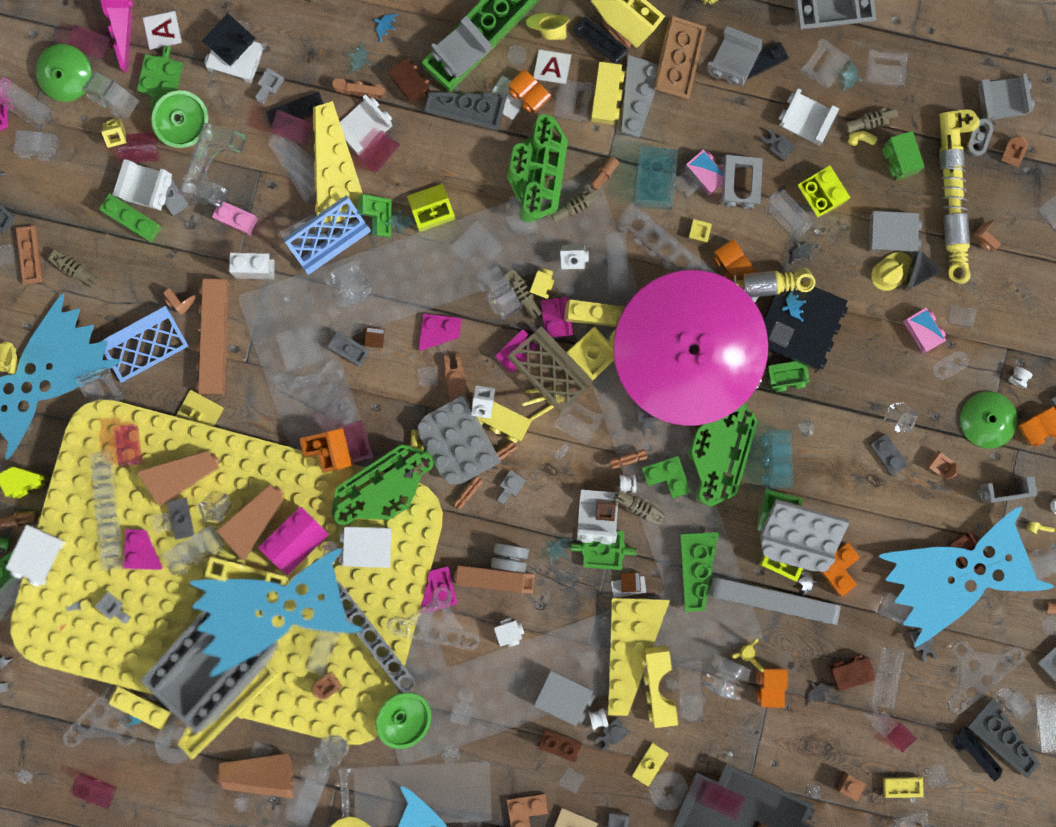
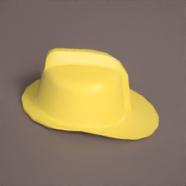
(550, 25)
(891, 271)

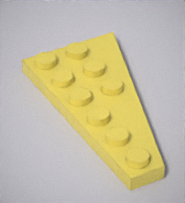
(333, 164)
(633, 628)
(194, 744)

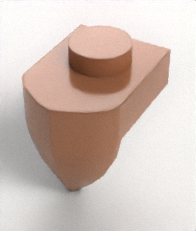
(1015, 151)
(987, 241)
(172, 300)
(943, 466)
(326, 686)

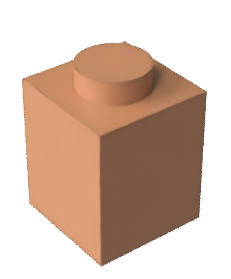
(851, 786)

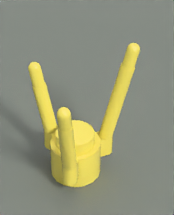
(558, 398)
(747, 653)

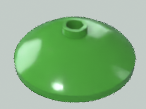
(73, 67)
(188, 127)
(976, 423)
(407, 728)

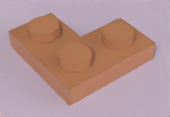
(523, 807)

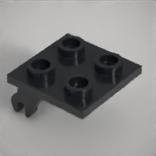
(229, 39)

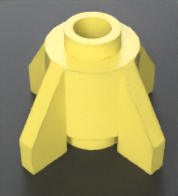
(8, 358)

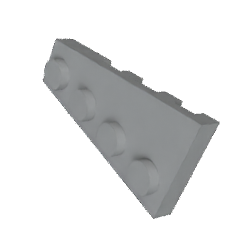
(637, 95)

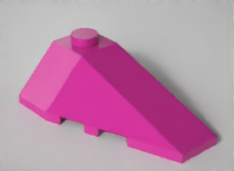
(120, 16)

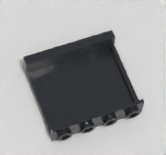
(812, 335)

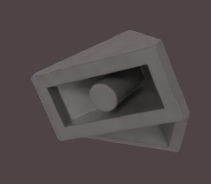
(920, 270)

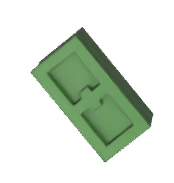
(787, 375)

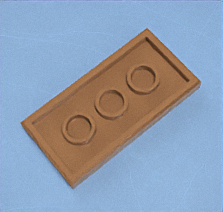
(679, 58)

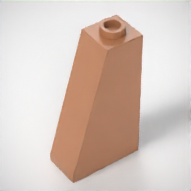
(175, 477)
(250, 522)
(494, 579)
(259, 775)

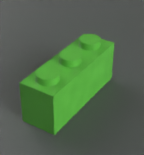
(130, 218)

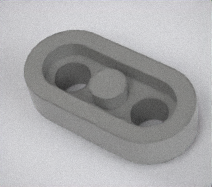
(980, 138)

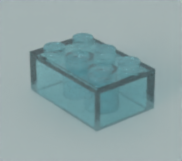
(655, 178)
(777, 459)

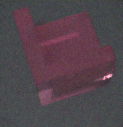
(901, 737)

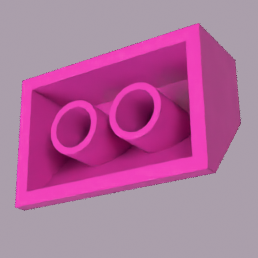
(293, 541)

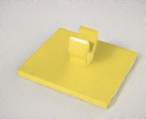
(199, 409)

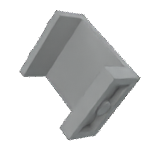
(461, 48)
(735, 56)
(1005, 97)
(894, 231)
(1026, 488)
(564, 698)

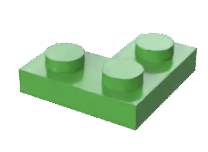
(379, 210)
(668, 471)

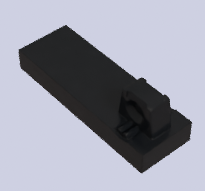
(600, 40)
(768, 59)
(299, 108)
(966, 740)

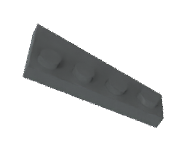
(475, 109)

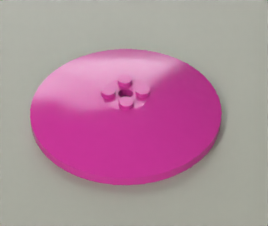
(655, 341)

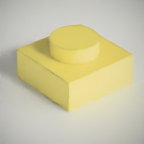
(700, 231)

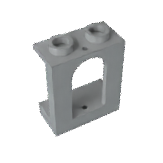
(729, 198)

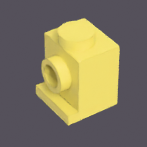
(113, 128)
(542, 282)

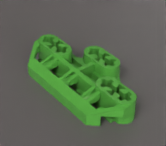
(533, 168)
(718, 455)
(385, 489)

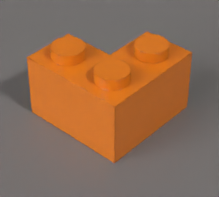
(330, 448)
(837, 575)
(772, 687)

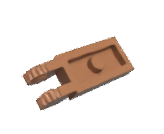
(359, 89)
(455, 379)

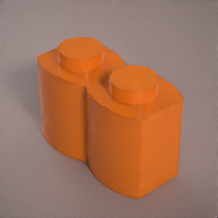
(528, 92)
(732, 261)
(1039, 427)

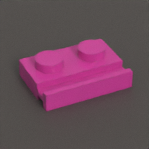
(553, 317)

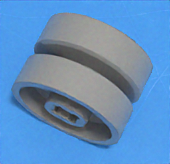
(509, 558)

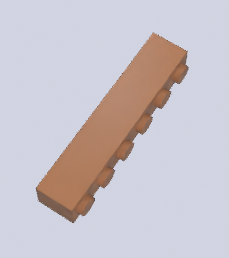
(213, 337)

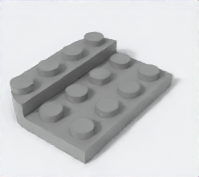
(457, 442)
(802, 536)

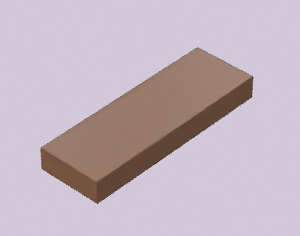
(29, 255)

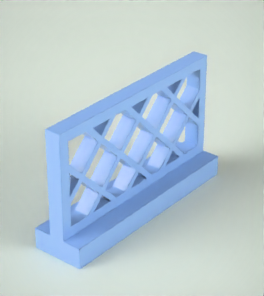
(334, 243)
(139, 327)

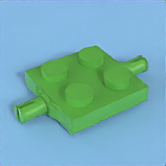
(159, 75)
(604, 555)

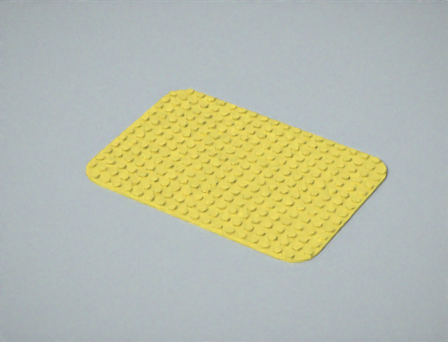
(164, 602)

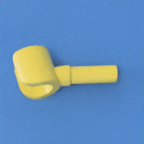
(1034, 526)

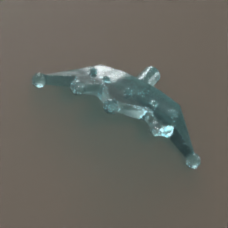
(359, 59)
(850, 76)
(400, 221)
(558, 549)

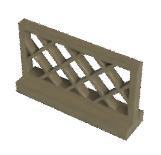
(560, 359)

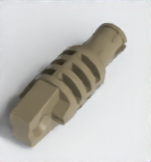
(871, 120)
(576, 205)
(72, 268)
(523, 293)
(639, 507)

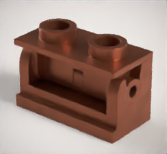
(409, 81)
(967, 541)
(852, 673)
(560, 745)

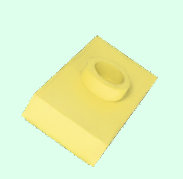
(650, 764)
(902, 787)

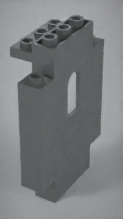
(762, 803)

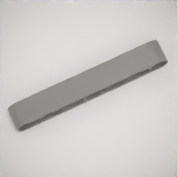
(774, 601)
(378, 641)

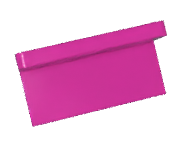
(510, 347)

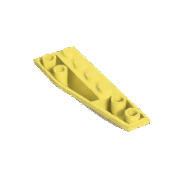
(630, 18)

